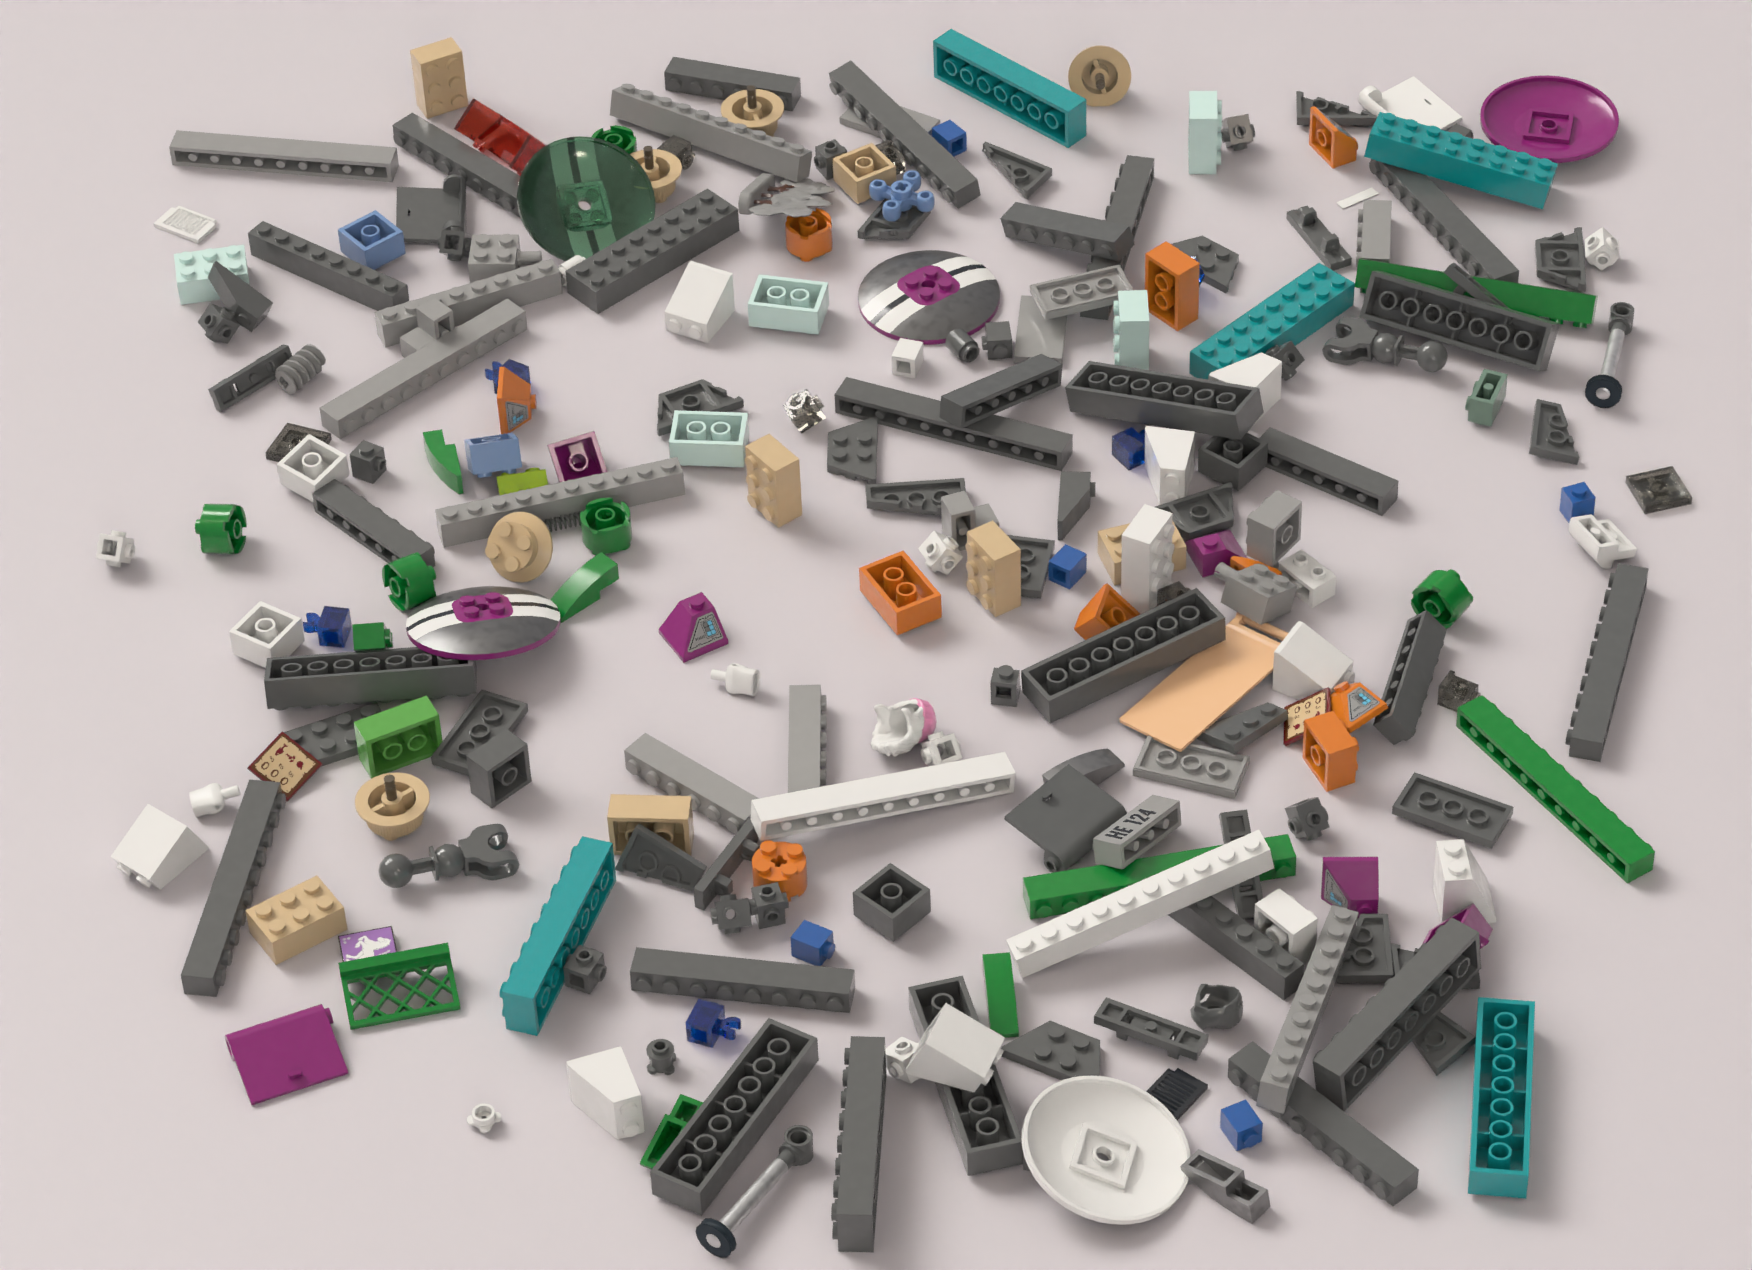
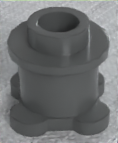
(661, 1057)

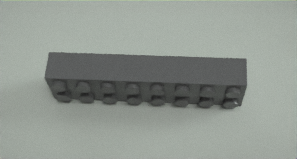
(652, 251)
(1459, 320)
(1164, 400)
(1123, 655)
(365, 678)
(1397, 1013)
(734, 1116)
(978, 1119)
(859, 1145)

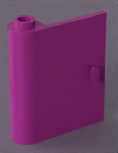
(286, 1054)

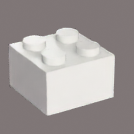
(312, 466)
(266, 634)
(1287, 924)

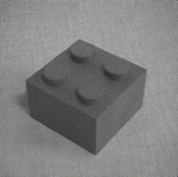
(1232, 459)
(499, 768)
(891, 902)

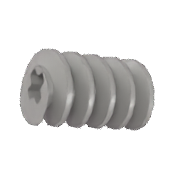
(300, 368)

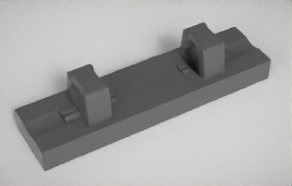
(1319, 238)
(1470, 285)
(249, 378)
(1233, 826)
(717, 878)
(1151, 1029)

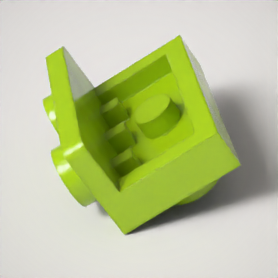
(529, 479)

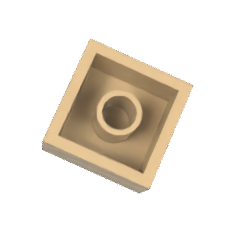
(859, 168)

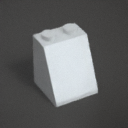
(700, 302)
(1256, 371)
(1169, 461)
(1308, 664)
(157, 848)
(1460, 881)
(956, 1051)
(607, 1092)

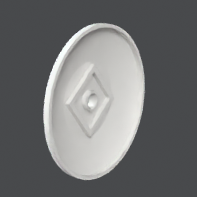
(1112, 1118)

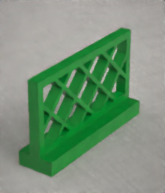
(394, 964)

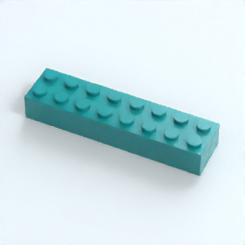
(1010, 88)
(1461, 160)
(1283, 317)
(560, 929)
(1501, 1098)

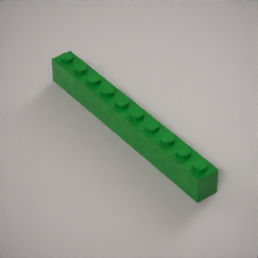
(1528, 299)
(1555, 789)
(1071, 889)

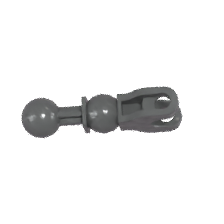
(1364, 343)
(473, 855)

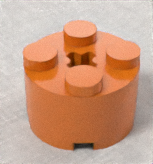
(809, 235)
(782, 864)

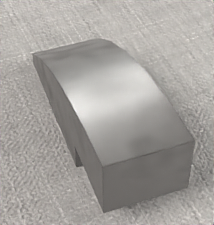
(1094, 765)
(1227, 1185)

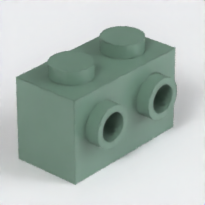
(1486, 397)

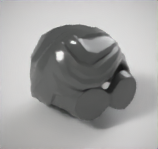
(1220, 1010)

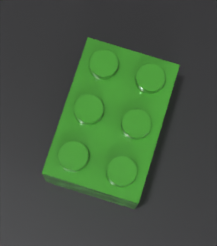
(398, 736)

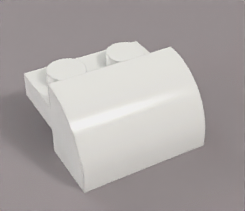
(1601, 540)

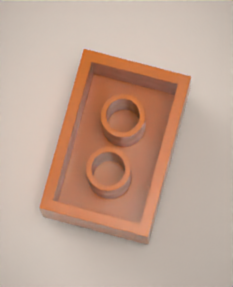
(1172, 285)
(900, 592)

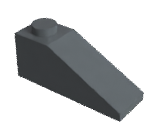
(238, 296)
(1074, 499)

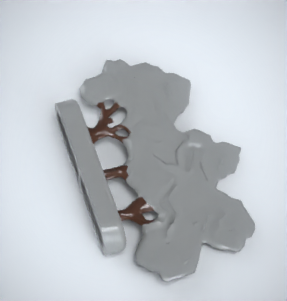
(790, 202)

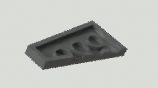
(912, 496)

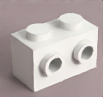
(1313, 579)

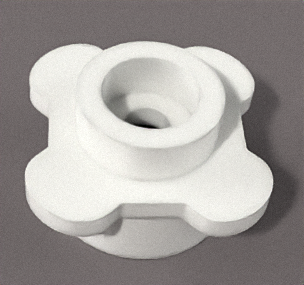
(483, 1117)

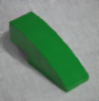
(443, 460)
(585, 586)
(1000, 994)
(669, 1129)

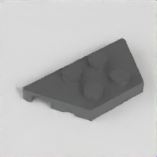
(879, 228)
(1562, 259)
(1215, 260)
(693, 397)
(854, 450)
(1202, 512)
(1056, 1051)

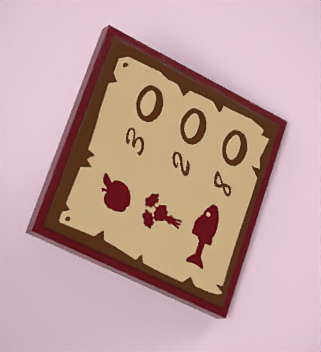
(1304, 709)
(285, 763)

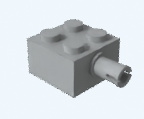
(497, 255)
(1274, 528)
(1256, 592)

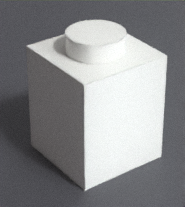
(907, 358)

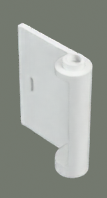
(1410, 101)

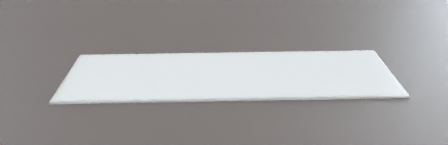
(1357, 198)

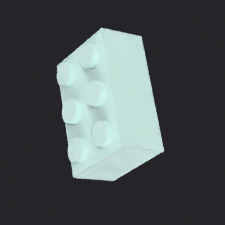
(1204, 132)
(194, 267)
(788, 304)
(1132, 329)
(709, 438)

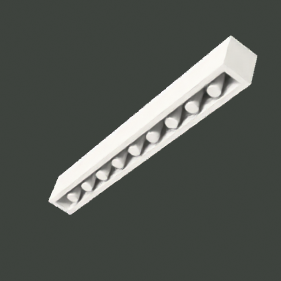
(882, 796)
(1140, 903)

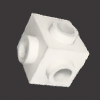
(1601, 249)
(115, 548)
(940, 552)
(948, 745)
(898, 1057)

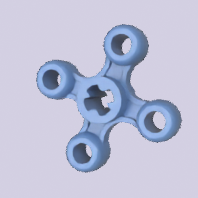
(901, 195)

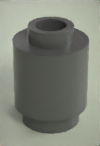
(962, 345)

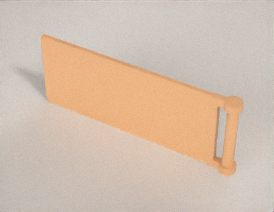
(1206, 685)

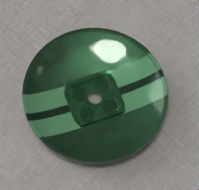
(589, 172)

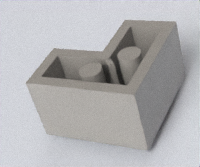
(433, 322)
(961, 516)

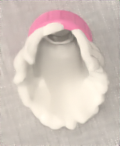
(902, 726)

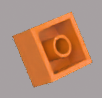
(1330, 751)

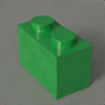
(371, 637)

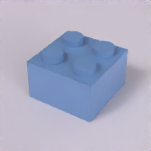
(371, 240)
(493, 454)

